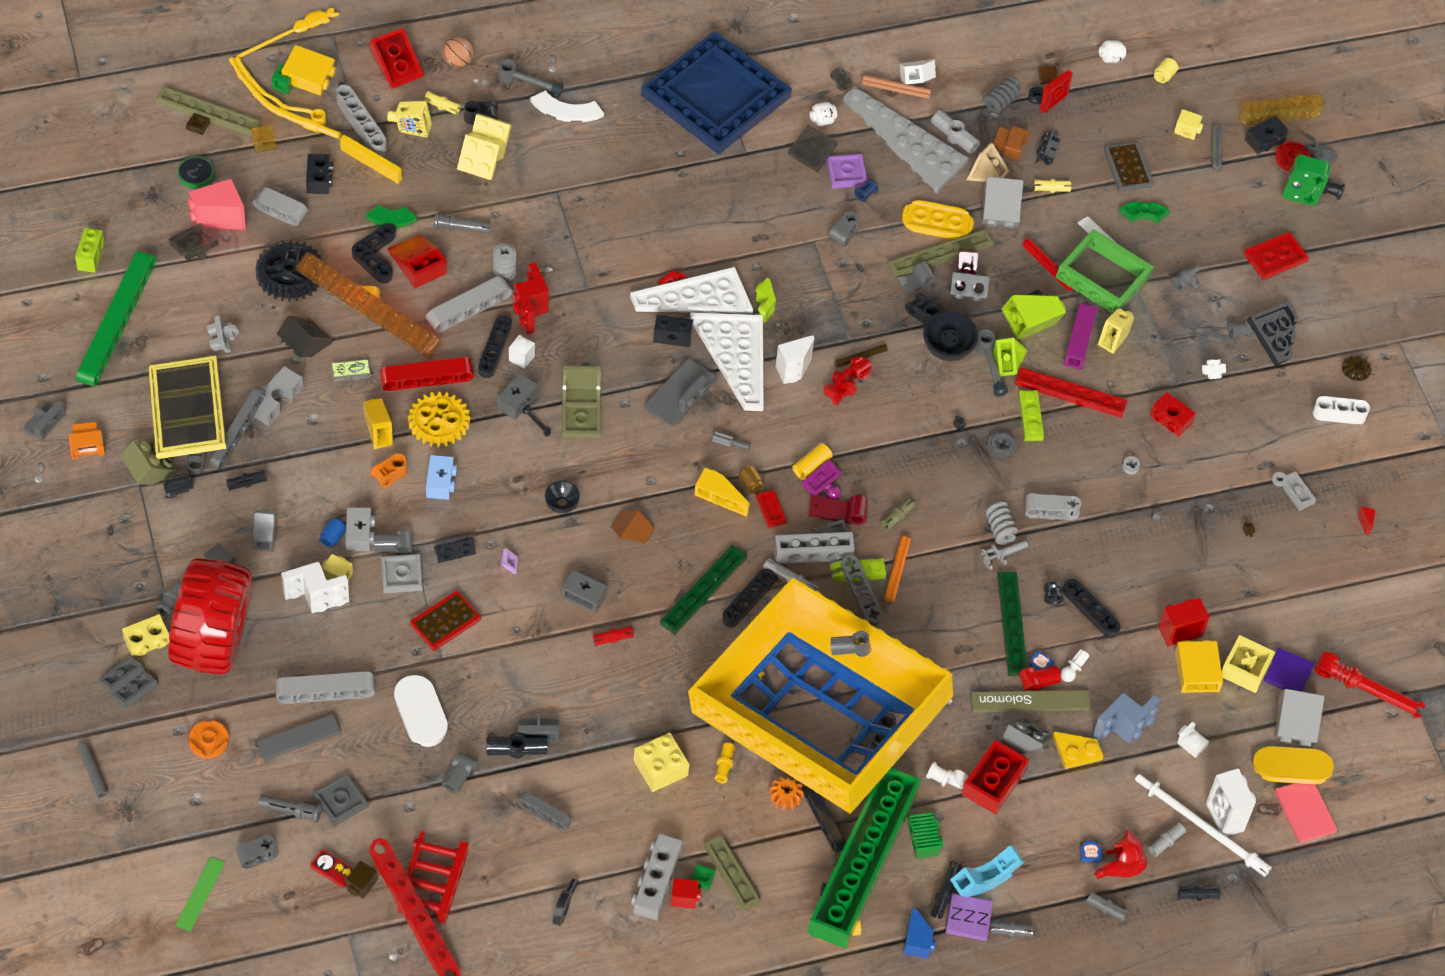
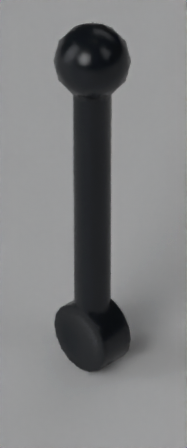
(546, 432)

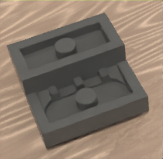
(128, 682)

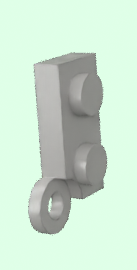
(1295, 489)

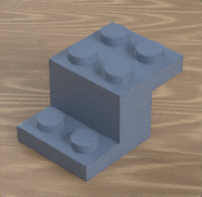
(1127, 718)

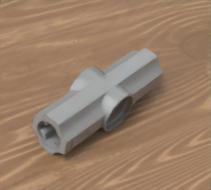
(955, 131)

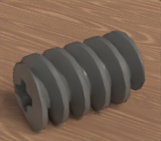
(1002, 95)

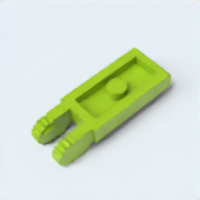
(873, 570)

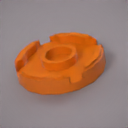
(208, 739)

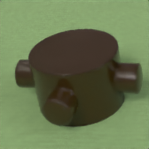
(1248, 529)

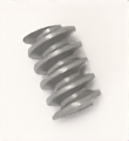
(504, 261)
(1001, 523)

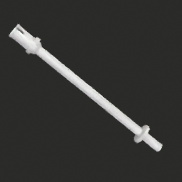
(1251, 859)

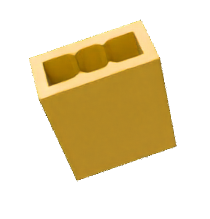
(309, 70)
(1198, 666)

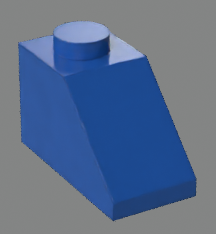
(919, 937)

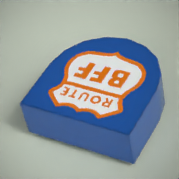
(1040, 660)
(1090, 852)

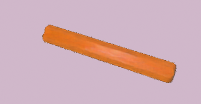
(897, 569)

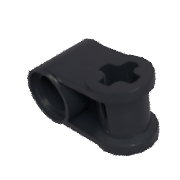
(472, 108)
(922, 309)

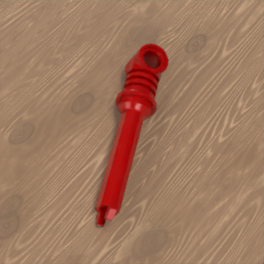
(1329, 666)

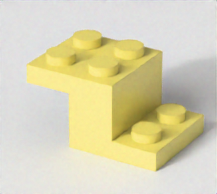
(484, 146)

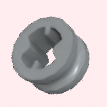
(1134, 461)

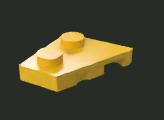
(1077, 749)

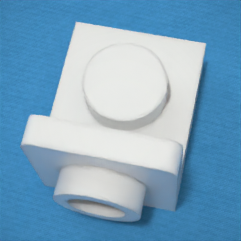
(1192, 740)

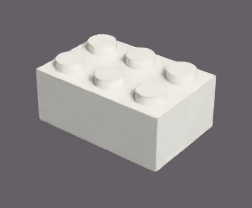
(1230, 802)

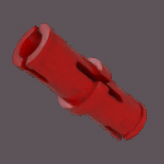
(612, 636)

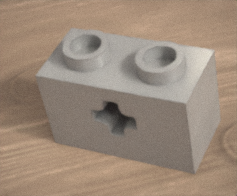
(359, 529)

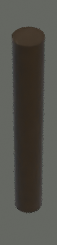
(867, 353)

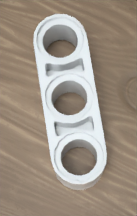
(1341, 410)

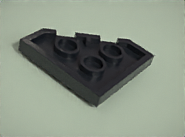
(1275, 331)

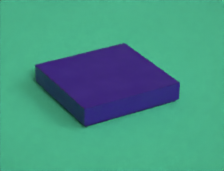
(1288, 671)

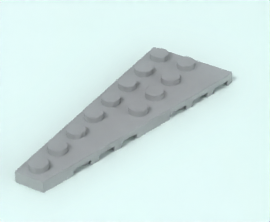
(922, 151)

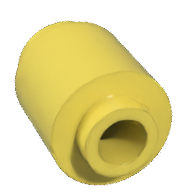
(1166, 70)

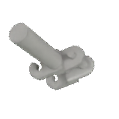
(1000, 554)

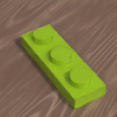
(1031, 415)

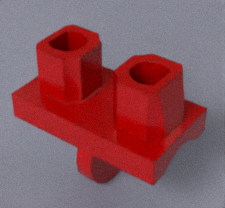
(842, 386)

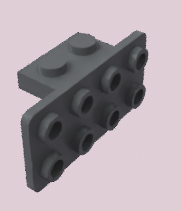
(680, 392)

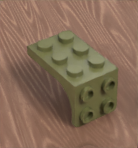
(581, 401)

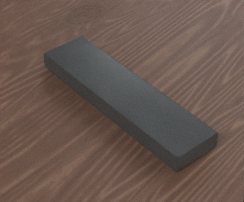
(298, 737)

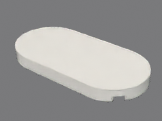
(420, 710)

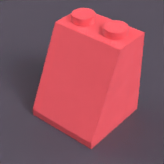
(217, 206)

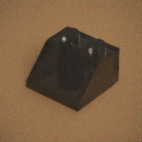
(303, 336)

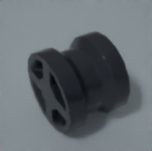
(1053, 593)

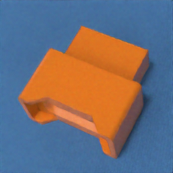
(86, 440)

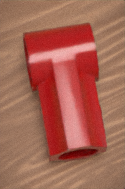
(1036, 679)

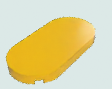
(937, 219)
(1293, 765)

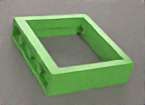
(1117, 255)

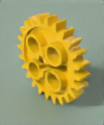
(438, 419)

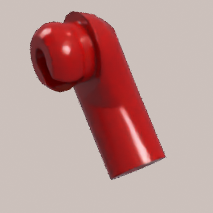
(670, 277)

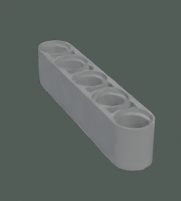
(361, 120)
(469, 304)
(324, 687)

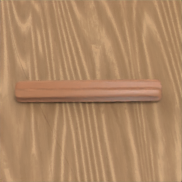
(896, 86)

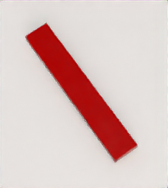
(1071, 392)

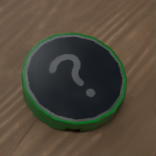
(195, 172)

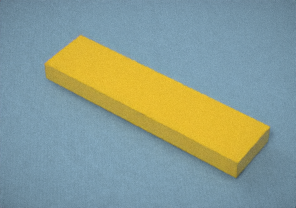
(371, 159)

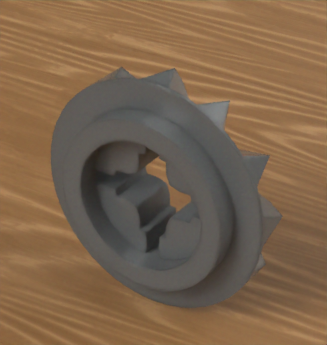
(997, 439)

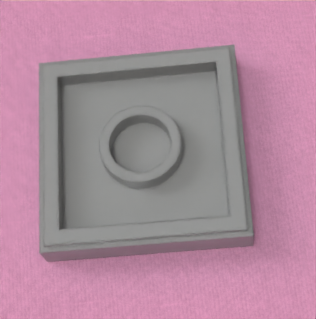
(401, 573)

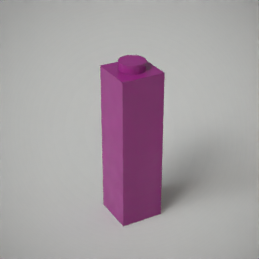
(1080, 336)

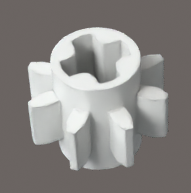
(1214, 368)

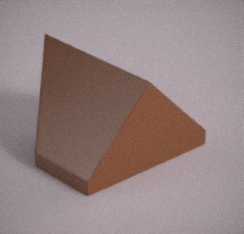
(633, 526)

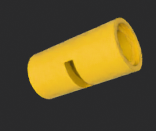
(812, 461)

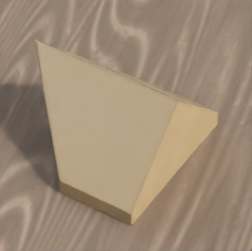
(988, 165)

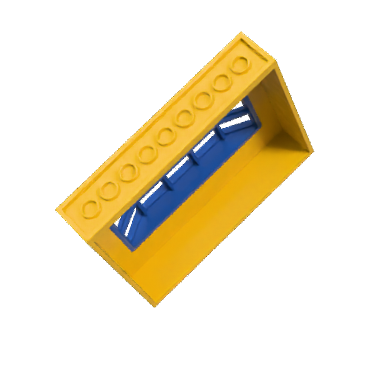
(889, 676)

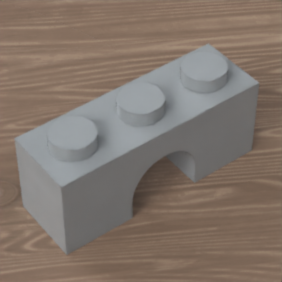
(284, 384)

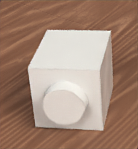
(521, 351)

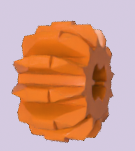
(779, 790)

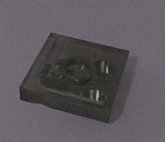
(812, 148)
(194, 242)

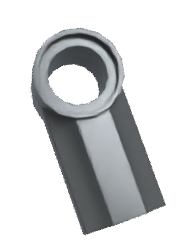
(399, 542)
(851, 644)
(461, 768)

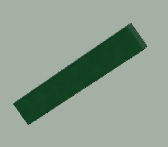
(703, 589)
(1012, 622)

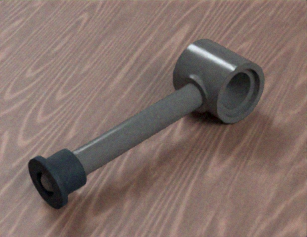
(507, 73)
(986, 349)

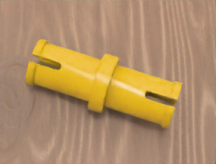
(725, 763)

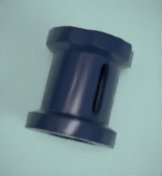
(866, 190)

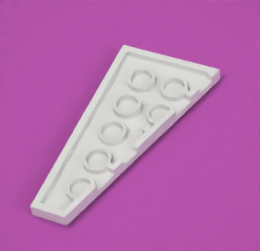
(705, 293)

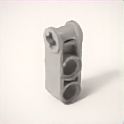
(1052, 506)

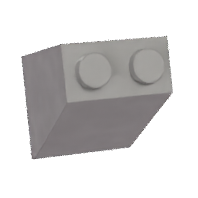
(1002, 202)
(1298, 717)

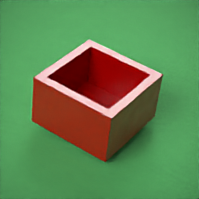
(1183, 621)

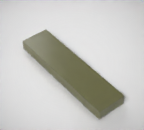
(732, 873)

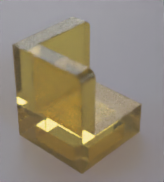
(263, 138)

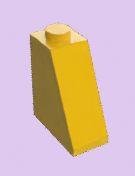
(378, 423)

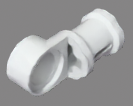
(956, 778)

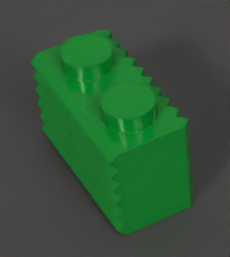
(924, 835)

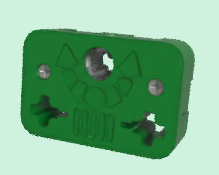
(1306, 180)

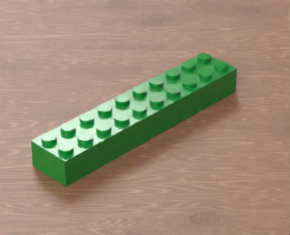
(863, 858)

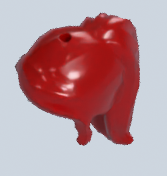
(1129, 858)

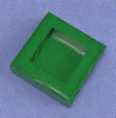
(704, 876)

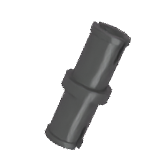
(1107, 906)
(1012, 929)

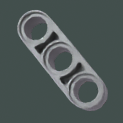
(280, 206)

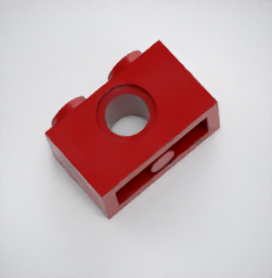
(1181, 417)

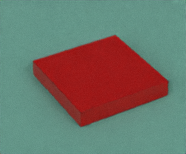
(1056, 91)

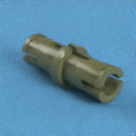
(898, 514)

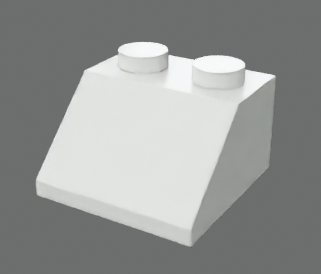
(794, 359)

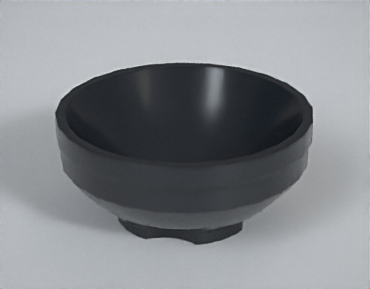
(562, 490)

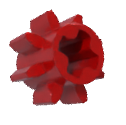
(860, 368)

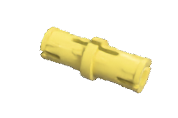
(442, 103)
(1052, 185)

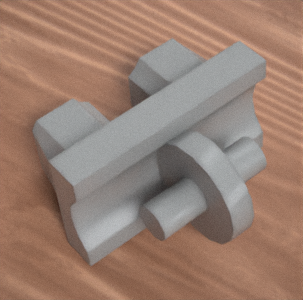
(224, 333)

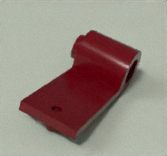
(830, 509)

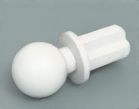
(1068, 673)

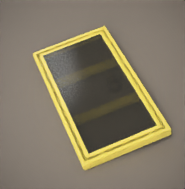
(186, 407)

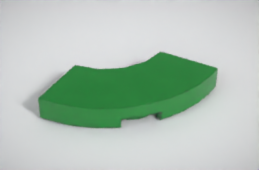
(1150, 211)
(398, 217)

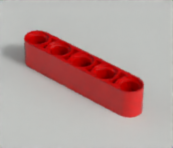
(426, 374)

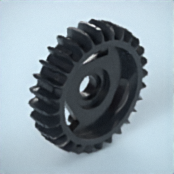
(277, 279)

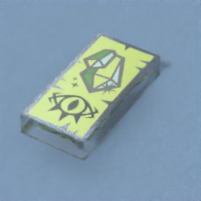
(350, 370)

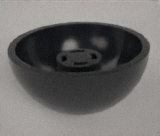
(950, 336)

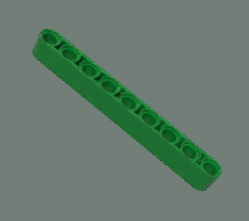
(116, 318)

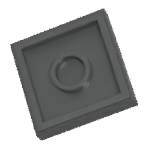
(340, 799)

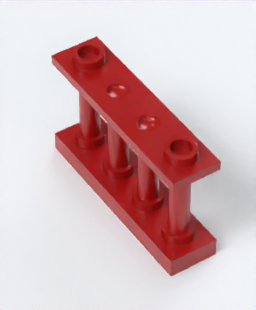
(453, 872)

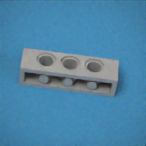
(813, 547)
(651, 905)

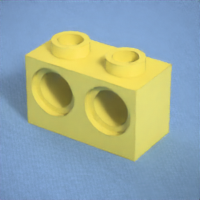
(144, 631)

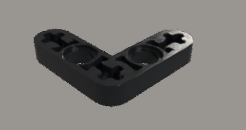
(370, 250)

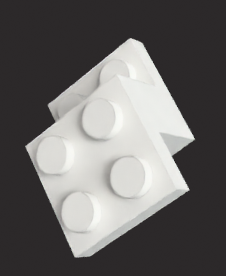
(311, 582)

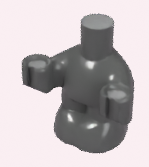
(1186, 277)

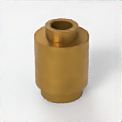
(751, 479)

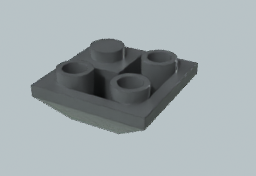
(1024, 737)

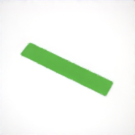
(200, 894)

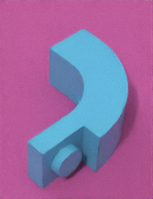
(979, 880)

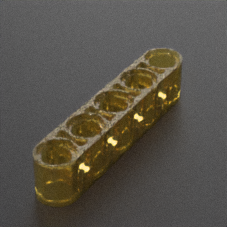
(1284, 108)

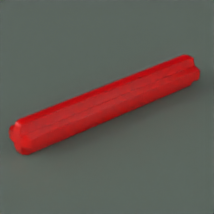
(1044, 260)

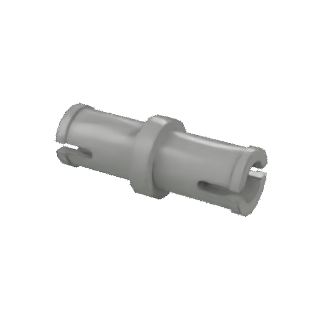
(1167, 839)

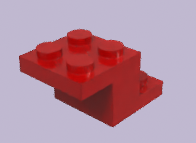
(530, 298)

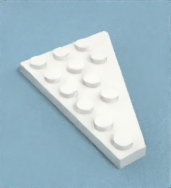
(737, 350)

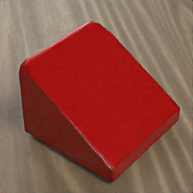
(1366, 518)

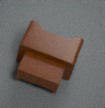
(1011, 141)

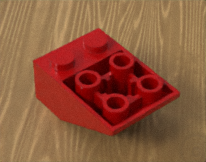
(419, 260)

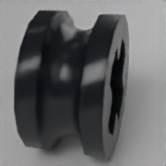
(1035, 99)

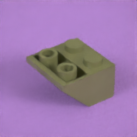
(143, 464)

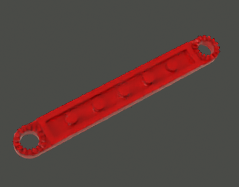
(413, 909)

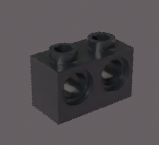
(318, 174)

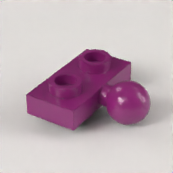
(822, 479)

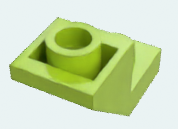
(766, 297)

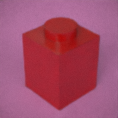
(685, 893)

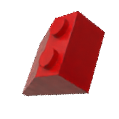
(396, 58)

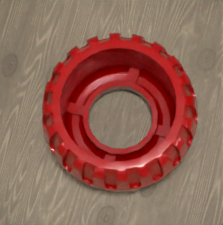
(209, 615)

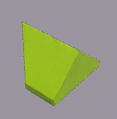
(1008, 355)

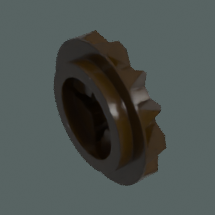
(1358, 374)

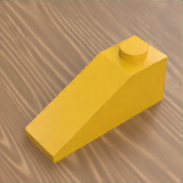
(718, 490)

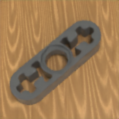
(544, 811)

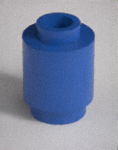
(332, 532)

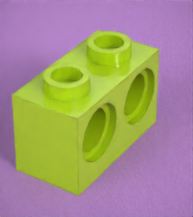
(90, 250)

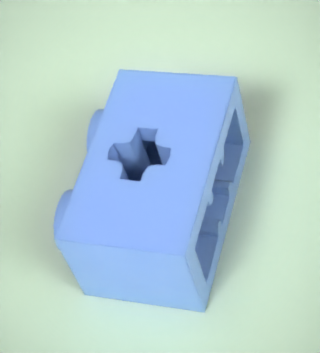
(439, 477)

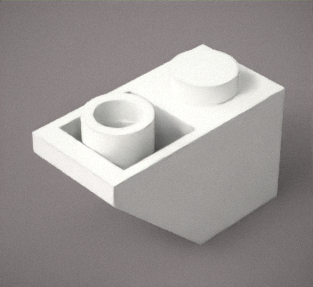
(917, 71)

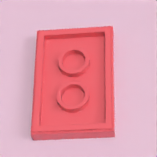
(1305, 811)

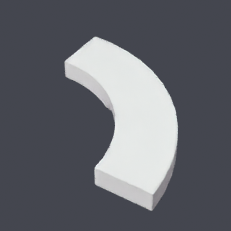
(564, 111)

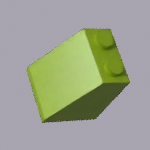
(1032, 313)

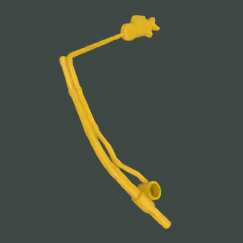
(318, 117)

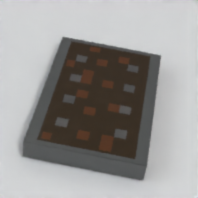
(1128, 166)

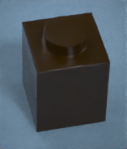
(361, 879)

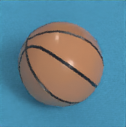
(457, 52)

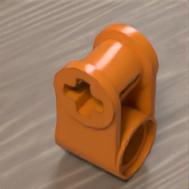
(388, 472)

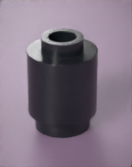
(177, 484)

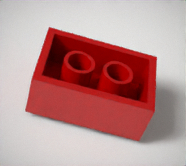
(995, 777)

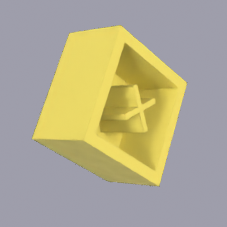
(1247, 664)
(661, 762)

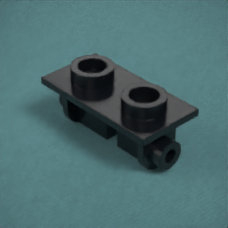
(1049, 142)
(455, 550)

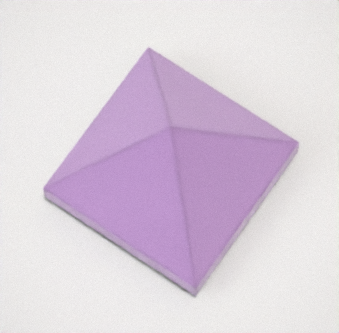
(509, 561)

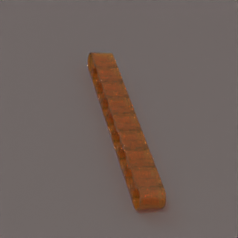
(368, 305)

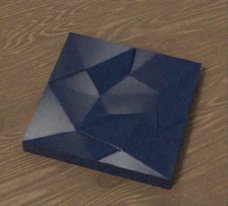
(716, 92)

